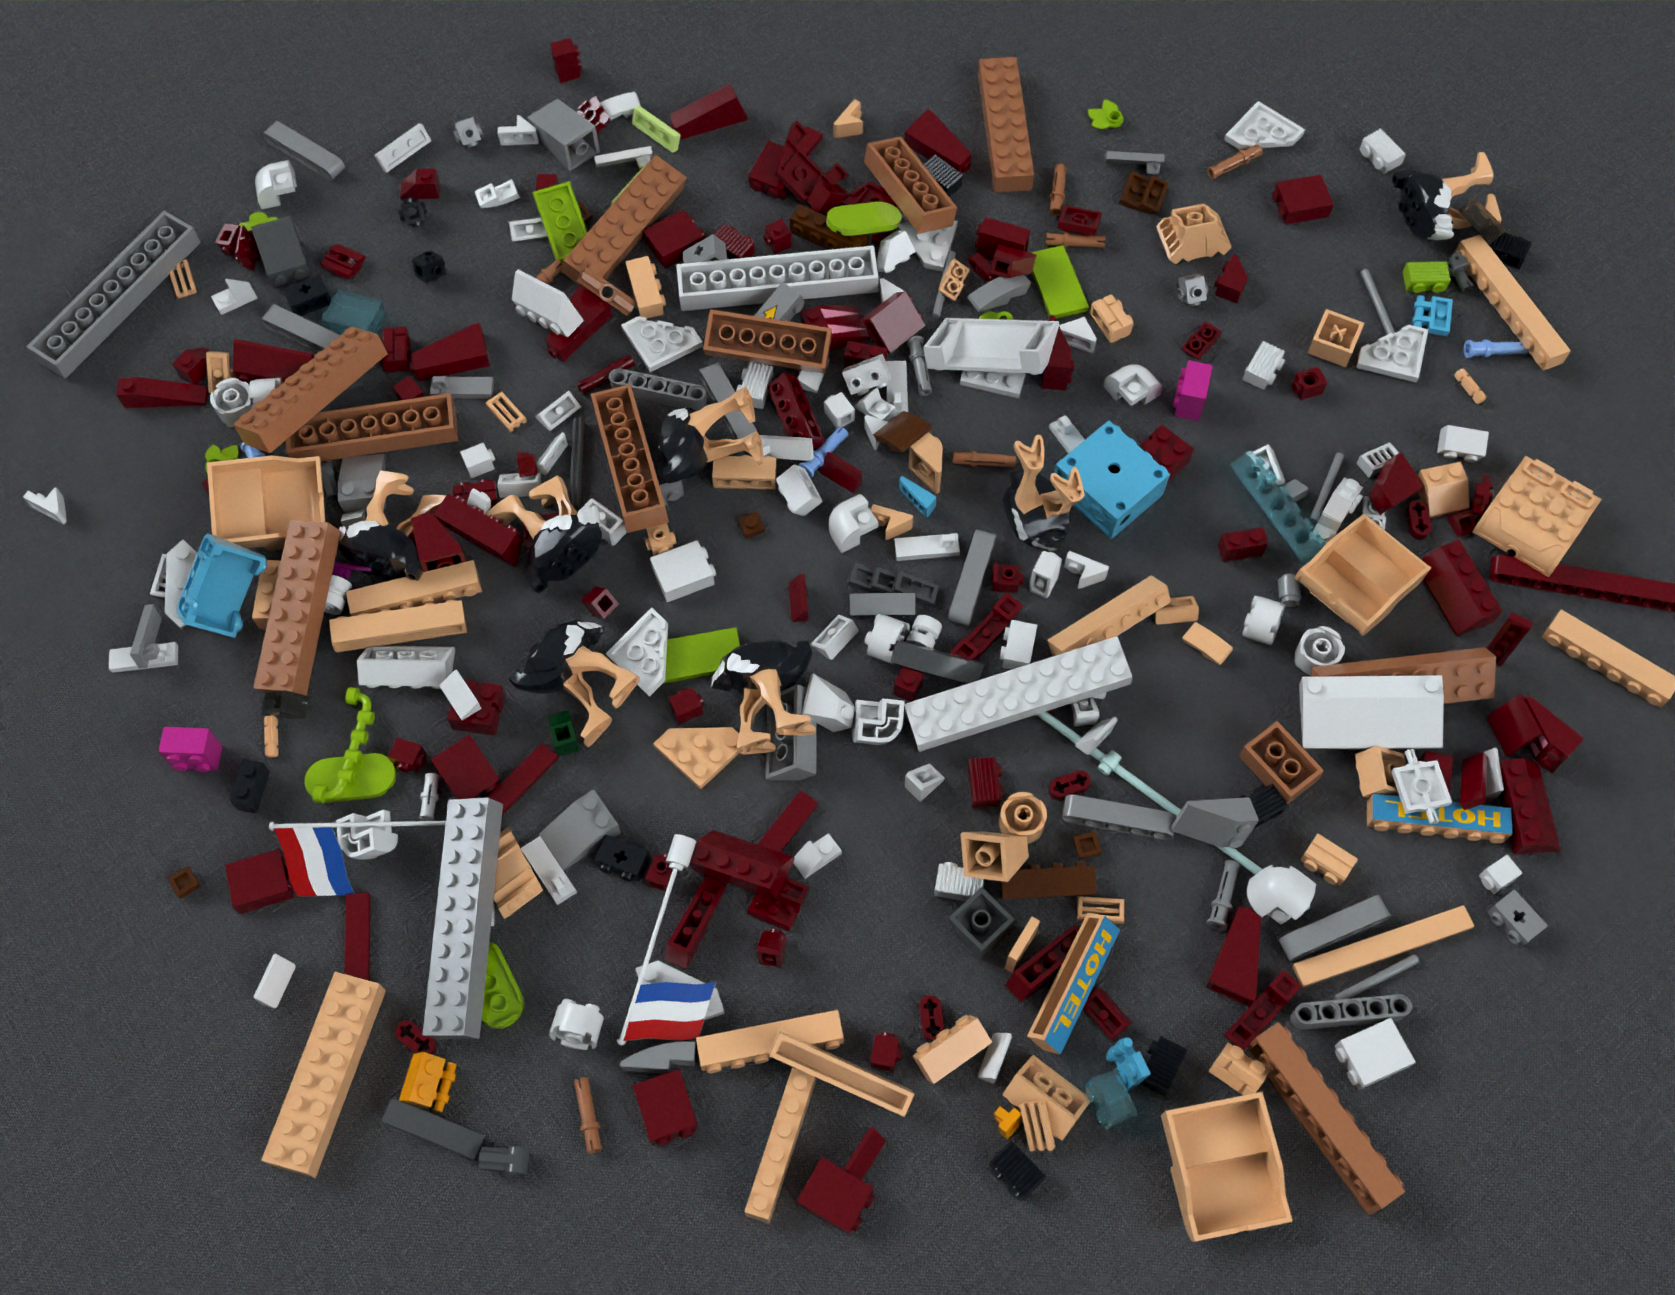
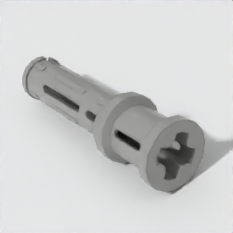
(917, 357)
(1221, 905)

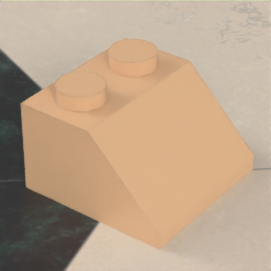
(926, 461)
(1444, 489)
(1375, 770)

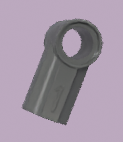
(330, 486)
(511, 1161)

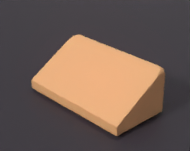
(1178, 610)

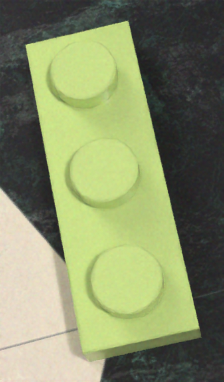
(656, 129)

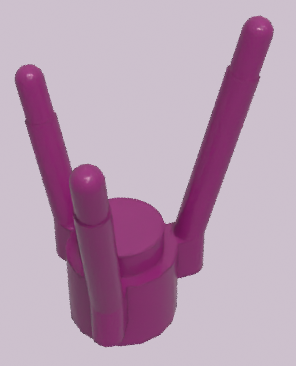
(344, 570)

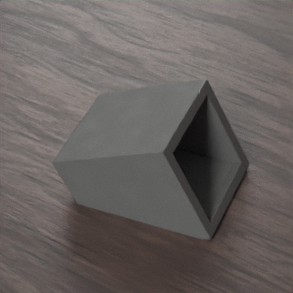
(281, 251)

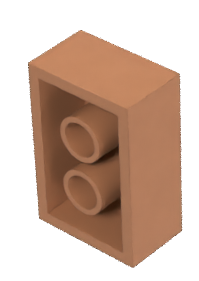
(1281, 761)

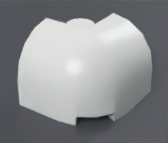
(273, 181)
(1133, 384)
(850, 521)
(877, 721)
(366, 842)
(1280, 893)

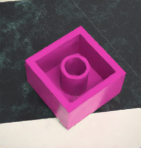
(1192, 390)
(190, 749)

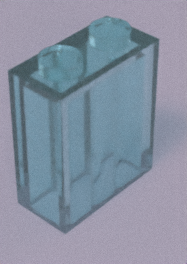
(353, 310)

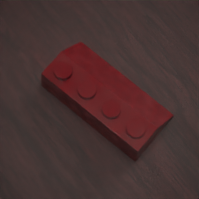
(263, 361)
(480, 529)
(1459, 589)
(1531, 815)
(741, 863)

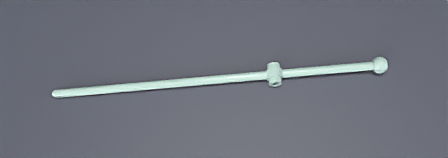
(1109, 764)

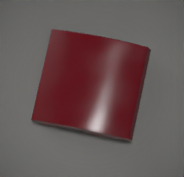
(1514, 725)
(783, 910)

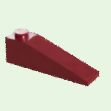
(148, 393)
(694, 923)
(1041, 966)

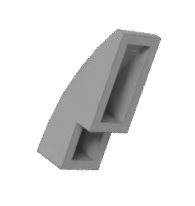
(998, 292)
(882, 604)
(661, 1057)

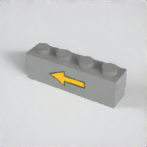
(782, 304)

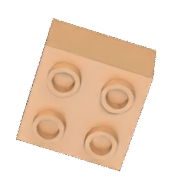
(1335, 338)

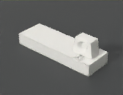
(402, 147)
(641, 155)
(897, 386)
(1066, 433)
(787, 447)
(926, 547)
(122, 661)
(548, 870)

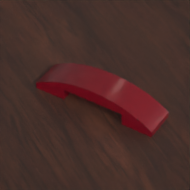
(989, 629)
(1262, 1010)

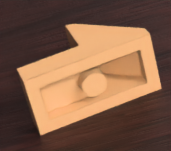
(849, 121)
(218, 368)
(896, 521)

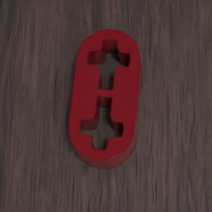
(981, 267)
(1414, 520)
(1068, 780)
(925, 1019)
(412, 1043)

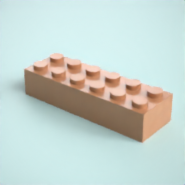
(910, 185)
(767, 341)

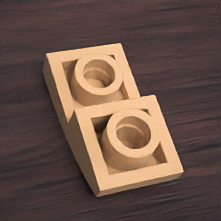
(953, 279)
(1208, 643)

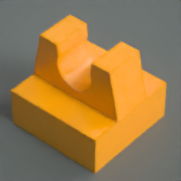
(1008, 1121)

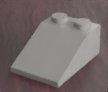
(358, 481)
(1217, 821)
(579, 830)

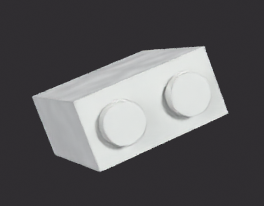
(683, 570)
(1374, 1054)

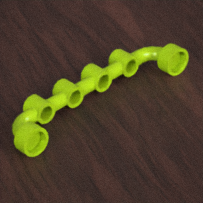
(352, 755)

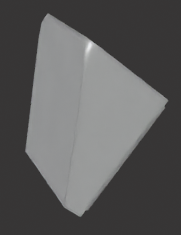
(1295, 490)

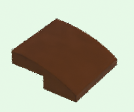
(1143, 193)
(902, 431)

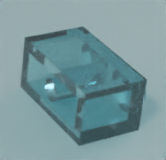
(1111, 1099)

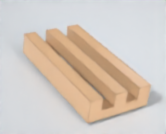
(186, 292)
(514, 422)
(1102, 901)
(1039, 1144)

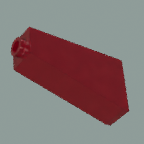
(709, 113)
(932, 137)
(594, 313)
(452, 354)
(1237, 962)

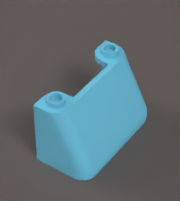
(218, 585)

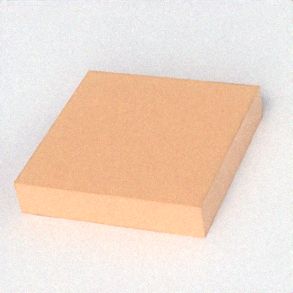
(1022, 944)

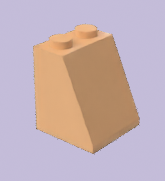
(993, 855)

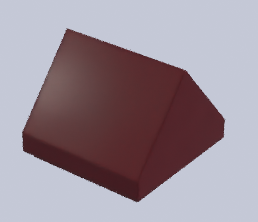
(526, 464)

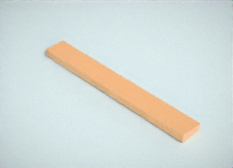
(1382, 946)

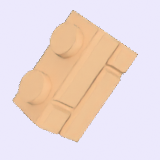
(1111, 318)
(1328, 860)
(1239, 1070)

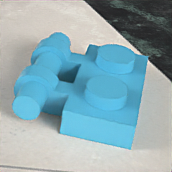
(1439, 314)
(1129, 1064)

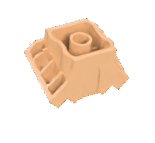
(1193, 233)
(514, 877)

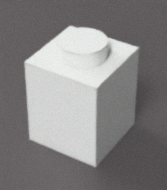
(839, 410)
(478, 460)
(1500, 874)

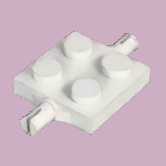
(1421, 786)

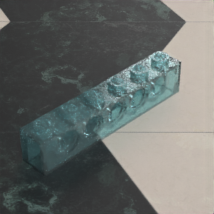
(1250, 463)

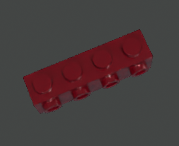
(794, 409)

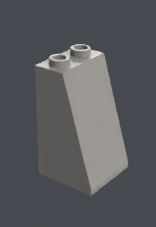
(565, 133)

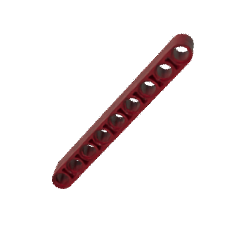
(1586, 583)

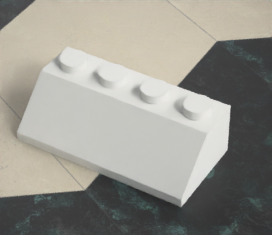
(544, 304)
(405, 666)

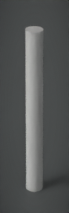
(940, 297)
(1377, 301)
(1326, 488)
(1377, 978)

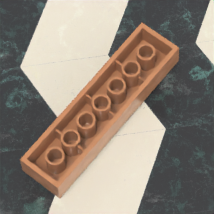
(1005, 125)
(625, 220)
(310, 389)
(376, 428)
(629, 458)
(297, 607)
(1464, 673)
(1326, 1120)

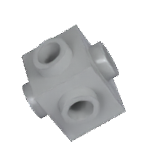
(461, 127)
(1192, 289)

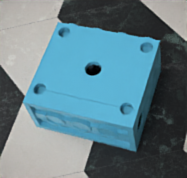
(1115, 478)

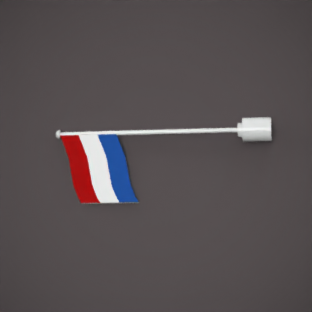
(316, 857)
(668, 1008)

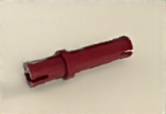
(603, 375)

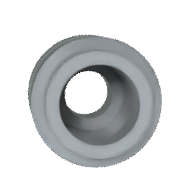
(1289, 590)

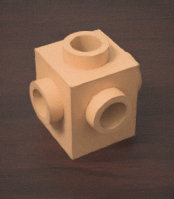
(660, 539)

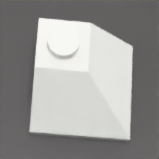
(828, 705)

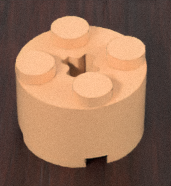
(1026, 806)

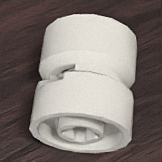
(336, 595)
(924, 631)

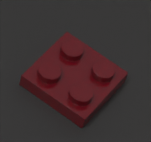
(1079, 220)

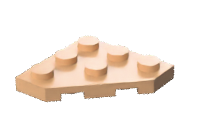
(699, 751)

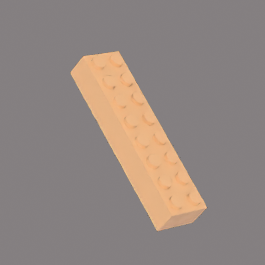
(324, 1075)

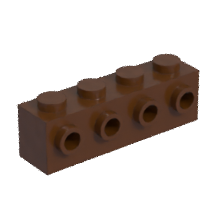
(813, 228)
(1050, 881)

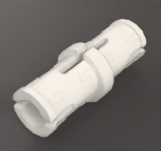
(431, 782)

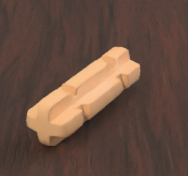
(1470, 386)
(271, 736)

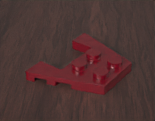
(798, 170)
(865, 194)

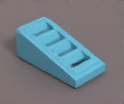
(919, 497)

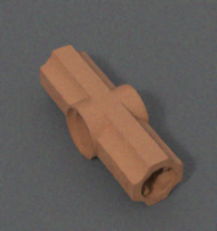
(596, 283)

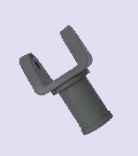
(1457, 271)

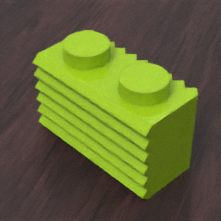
(1426, 276)

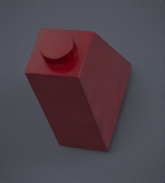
(1394, 483)

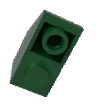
(563, 733)

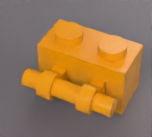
(423, 1080)

